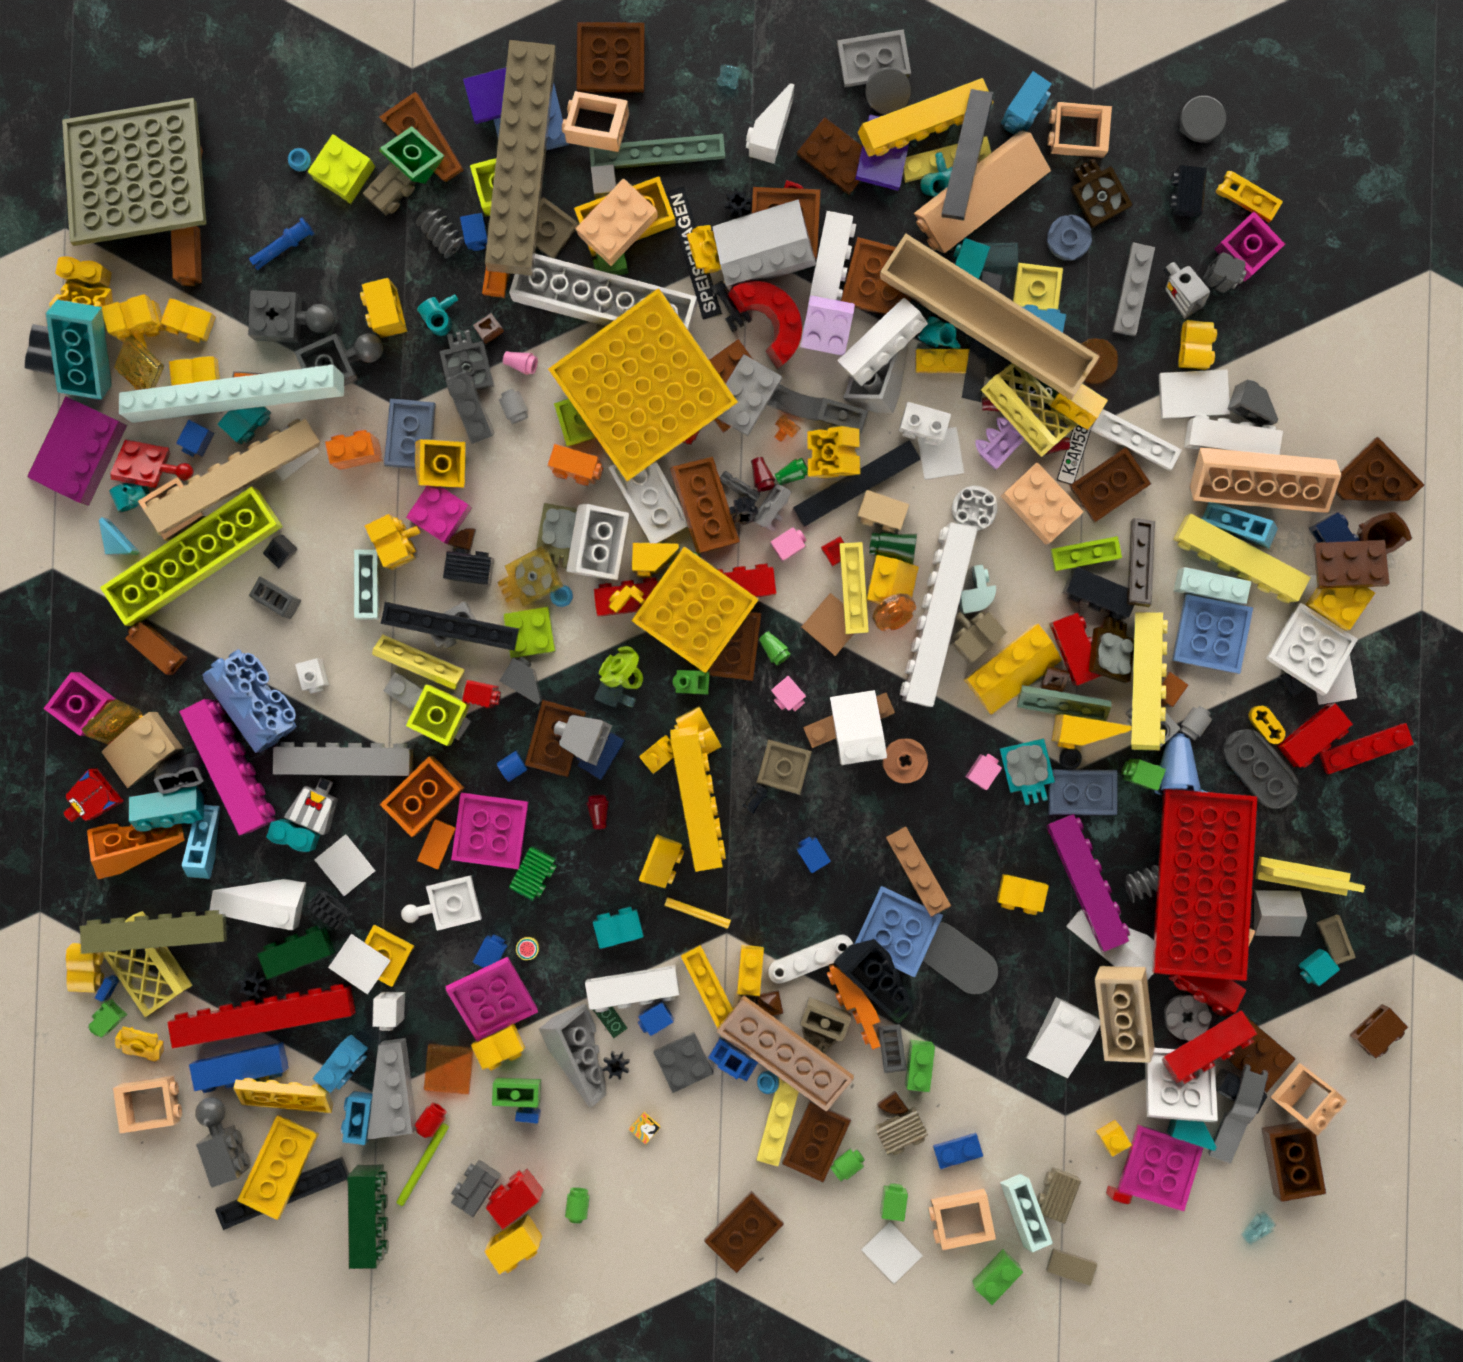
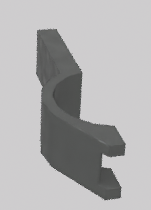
(818, 409)
(1240, 1115)

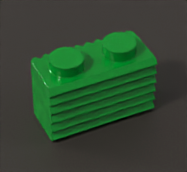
(532, 874)

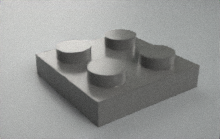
(683, 1062)

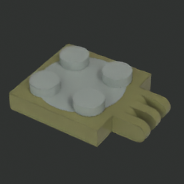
(557, 531)

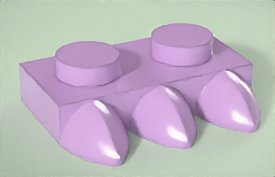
(1001, 443)

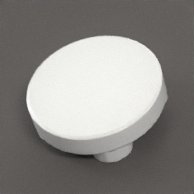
(974, 507)

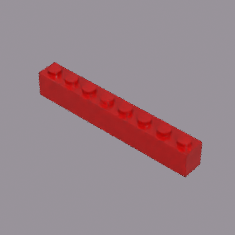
(757, 581)
(261, 1016)

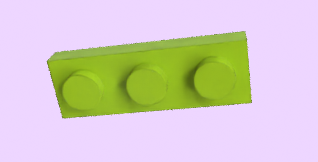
(1086, 553)

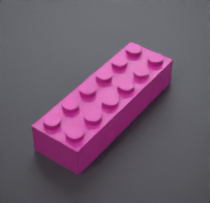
(228, 765)

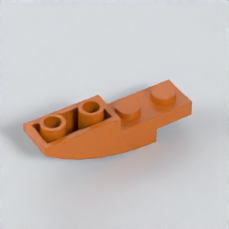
(854, 997)

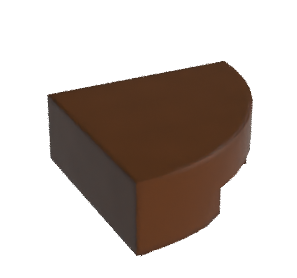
(463, 539)
(893, 1104)

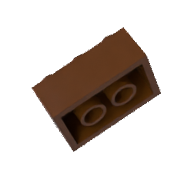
(1293, 1161)

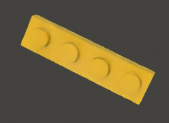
(707, 984)

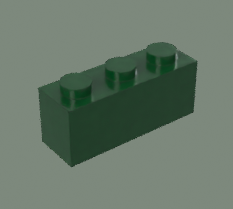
(296, 951)

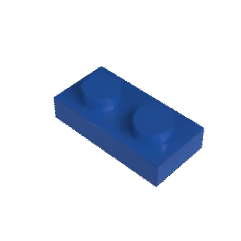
(958, 1150)

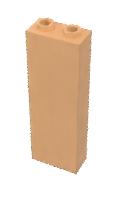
(996, 183)

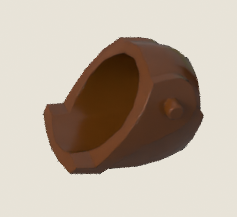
(1385, 527)

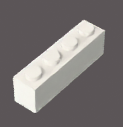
(831, 256)
(882, 341)
(1231, 436)
(632, 987)

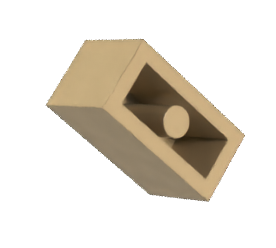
(882, 511)

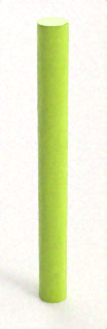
(418, 1171)

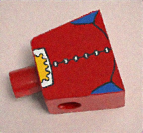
(91, 797)

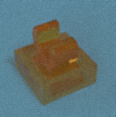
(787, 427)

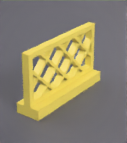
(1021, 414)
(1305, 876)
(167, 967)

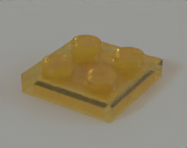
(138, 364)
(111, 721)

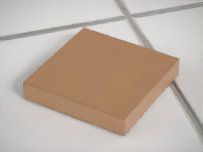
(828, 625)

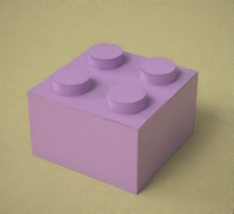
(827, 325)

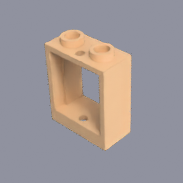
(1102, 113)
(594, 138)
(1287, 1096)
(125, 1109)
(976, 1196)

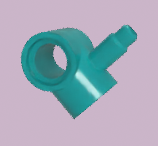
(941, 176)
(432, 309)
(939, 333)
(127, 496)

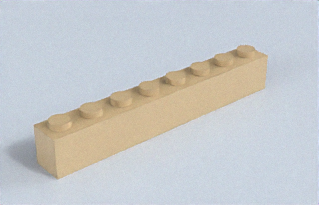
(232, 476)

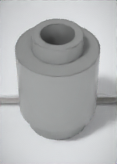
(513, 406)
(1195, 722)

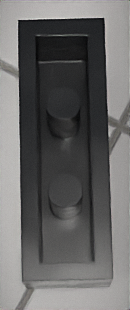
(1098, 593)

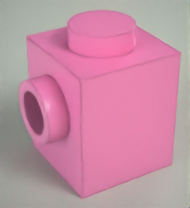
(788, 695)

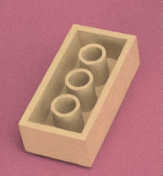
(1125, 1014)

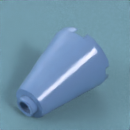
(1179, 765)

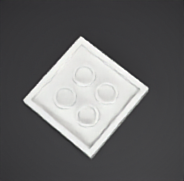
(1311, 649)
(1178, 1100)

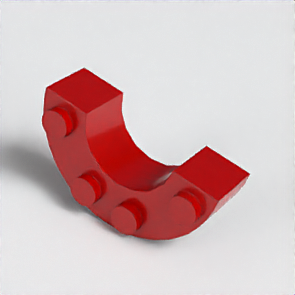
(779, 309)

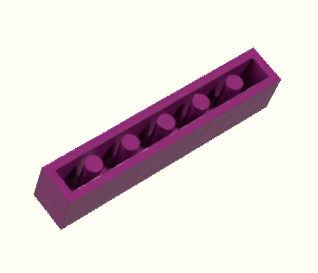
(1088, 883)

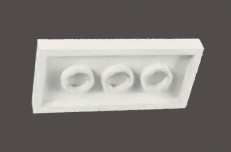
(652, 502)

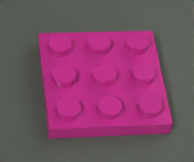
(490, 830)
(491, 999)
(1160, 1168)

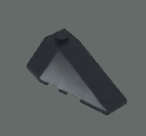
(874, 973)

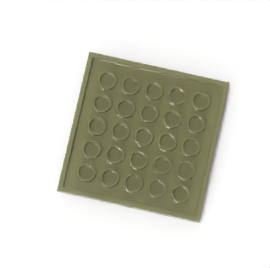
(133, 172)

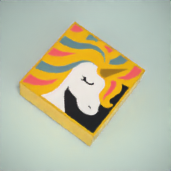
(644, 1127)

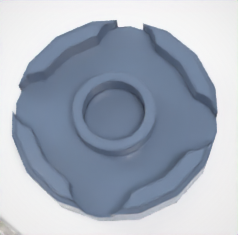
(1069, 237)

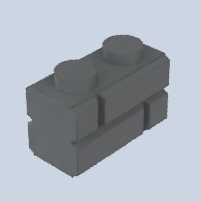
(1224, 273)
(475, 1188)

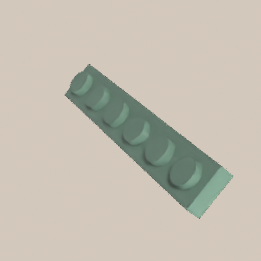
(661, 152)

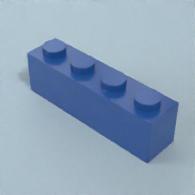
(229, 1067)

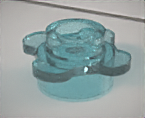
(727, 70)

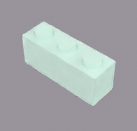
(366, 585)
(1212, 586)
(1026, 1213)

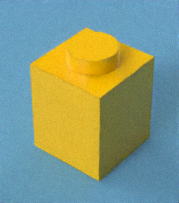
(1113, 1138)

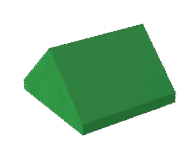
(413, 155)

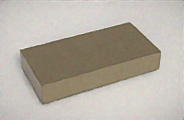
(1336, 939)
(1071, 1267)

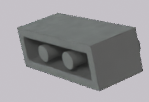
(470, 406)

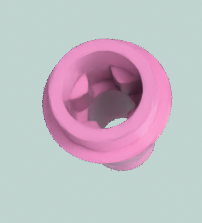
(522, 362)

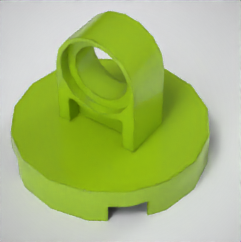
(620, 667)

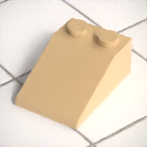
(141, 748)

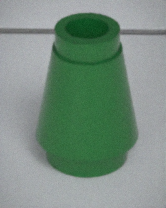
(792, 472)

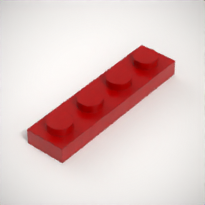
(1366, 748)

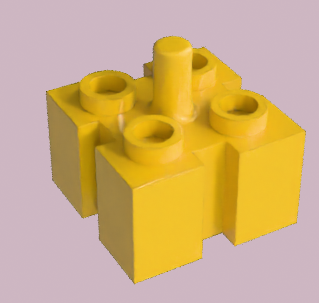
(78, 293)
(133, 317)
(833, 452)
(392, 541)

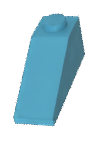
(1241, 524)
(201, 844)

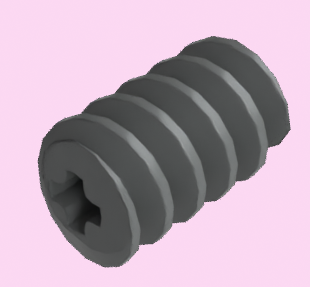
(439, 232)
(1142, 883)

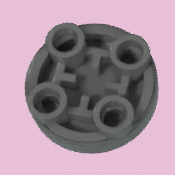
(887, 90)
(1202, 119)

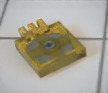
(531, 577)

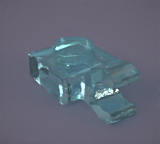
(613, 695)

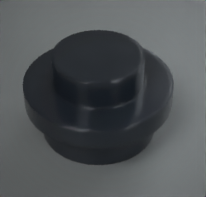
(1070, 758)

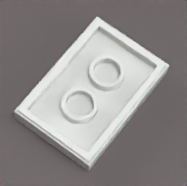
(1194, 394)

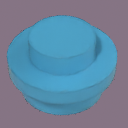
(299, 159)
(562, 596)
(768, 1082)

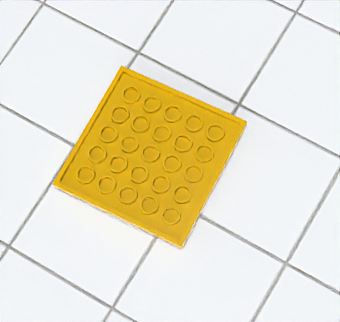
(643, 385)

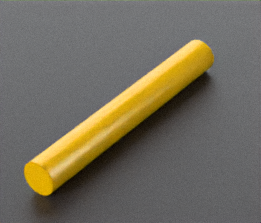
(696, 912)

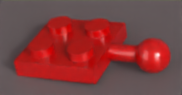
(144, 464)

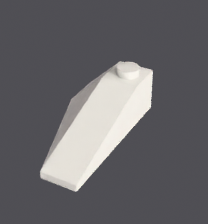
(263, 903)
(1135, 953)

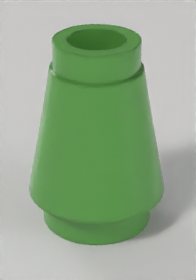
(774, 648)

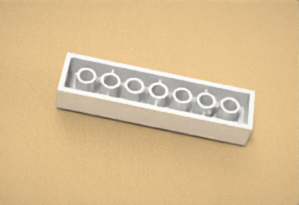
(589, 292)
(939, 614)

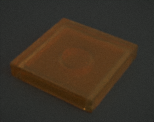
(448, 1069)

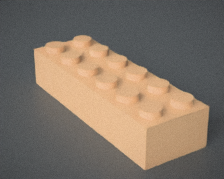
(1265, 480)

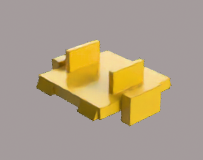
(704, 249)
(139, 1043)

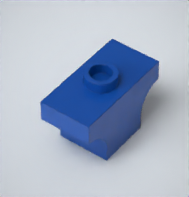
(732, 1060)

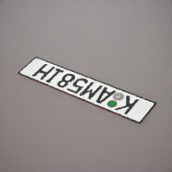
(1073, 456)

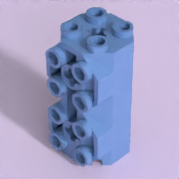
(244, 694)

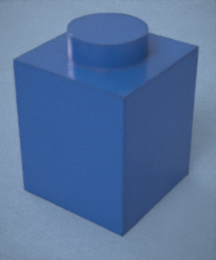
(474, 231)
(194, 439)
(812, 854)
(490, 951)
(655, 1018)

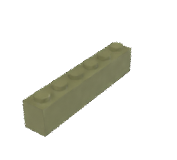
(153, 933)

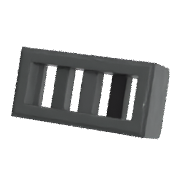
(287, 604)
(892, 1068)

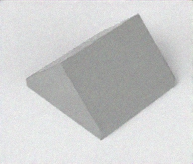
(1278, 913)

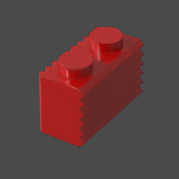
(481, 694)

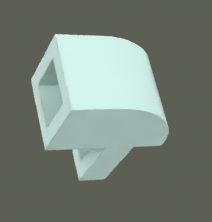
(980, 597)

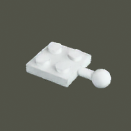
(450, 902)

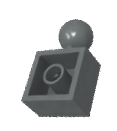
(288, 323)
(332, 350)
(222, 1148)

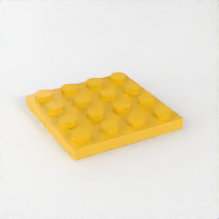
(694, 609)

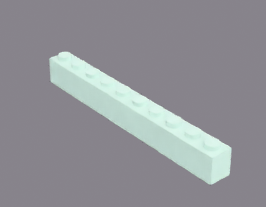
(232, 394)

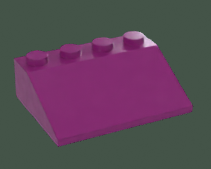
(77, 451)

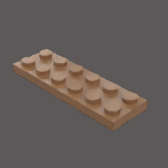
(785, 1053)

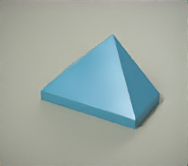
(114, 540)

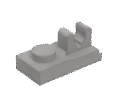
(772, 504)

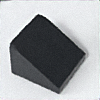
(279, 550)

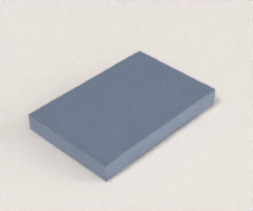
(407, 424)
(1083, 792)

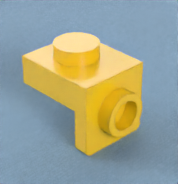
(619, 599)
(658, 754)

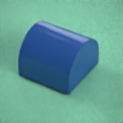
(512, 766)

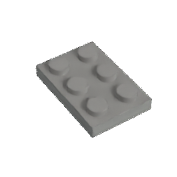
(869, 53)
(753, 388)

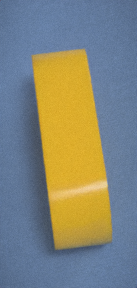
(1271, 721)

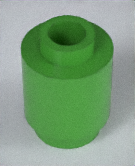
(848, 1164)
(577, 1205)

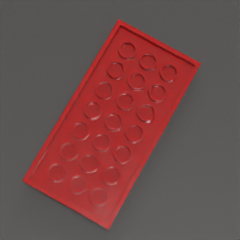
(1204, 884)

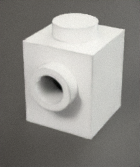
(312, 675)

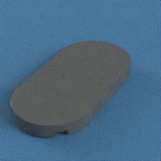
(1260, 768)
(961, 960)

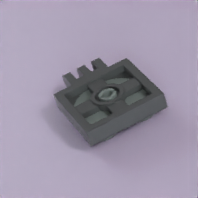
(467, 356)

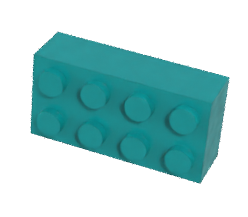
(79, 349)

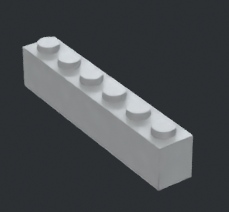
(343, 760)

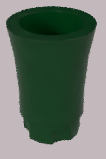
(894, 546)

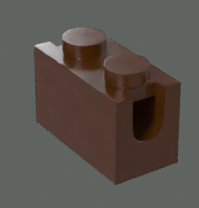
(1379, 1031)

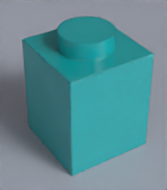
(1318, 967)

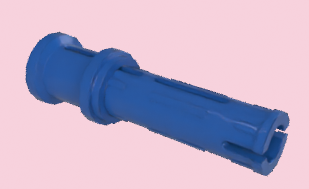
(290, 238)

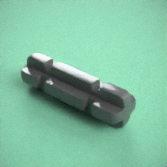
(739, 486)

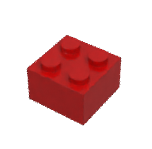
(514, 1198)

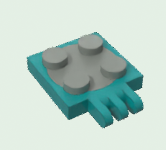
(1028, 768)

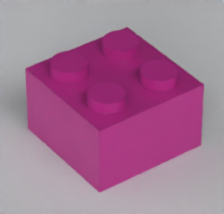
(1251, 243)
(439, 512)
(77, 702)

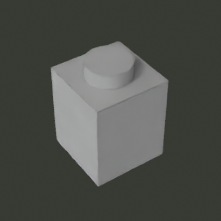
(603, 180)

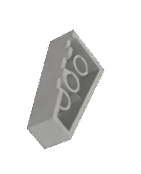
(392, 1095)

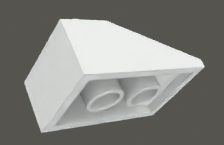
(766, 135)
(858, 727)
(1063, 1037)

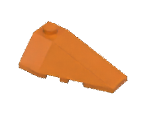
(122, 848)

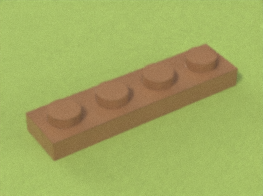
(824, 729)
(918, 872)

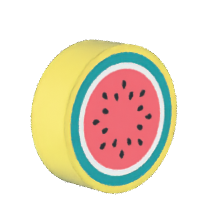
(527, 948)

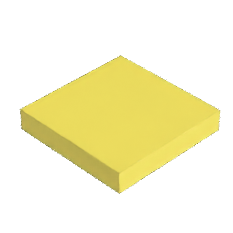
(1037, 286)

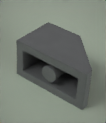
(1253, 403)
(522, 679)

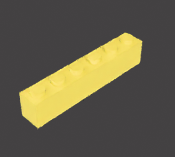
(1241, 558)
(1148, 681)

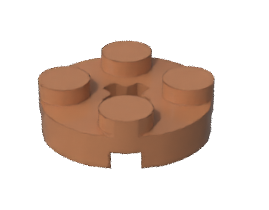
(909, 772)

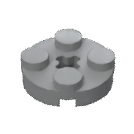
(1173, 1017)

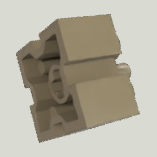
(976, 635)

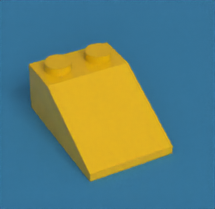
(1081, 731)

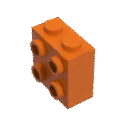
(353, 450)
(575, 464)

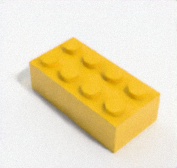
(654, 193)

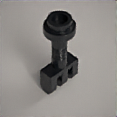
(720, 289)

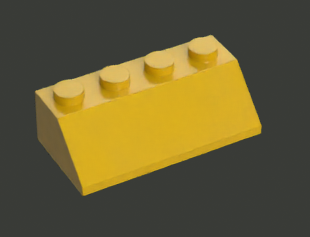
(1012, 667)

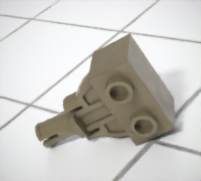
(824, 1024)

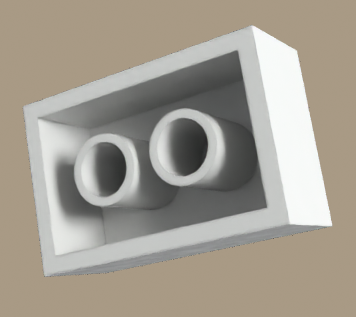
(597, 542)

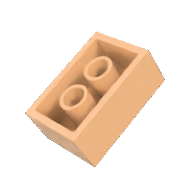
(617, 222)
(1042, 503)

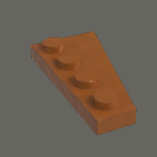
(414, 113)

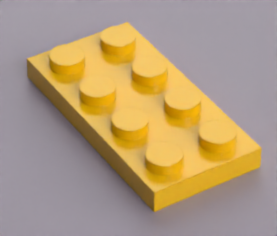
(283, 1096)
(278, 1167)

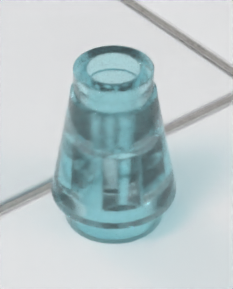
(1258, 1228)

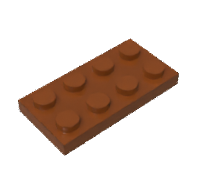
(704, 505)

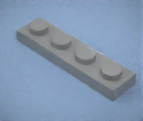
(1133, 289)
(409, 693)

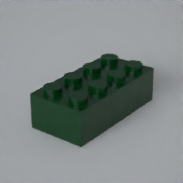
(367, 1216)

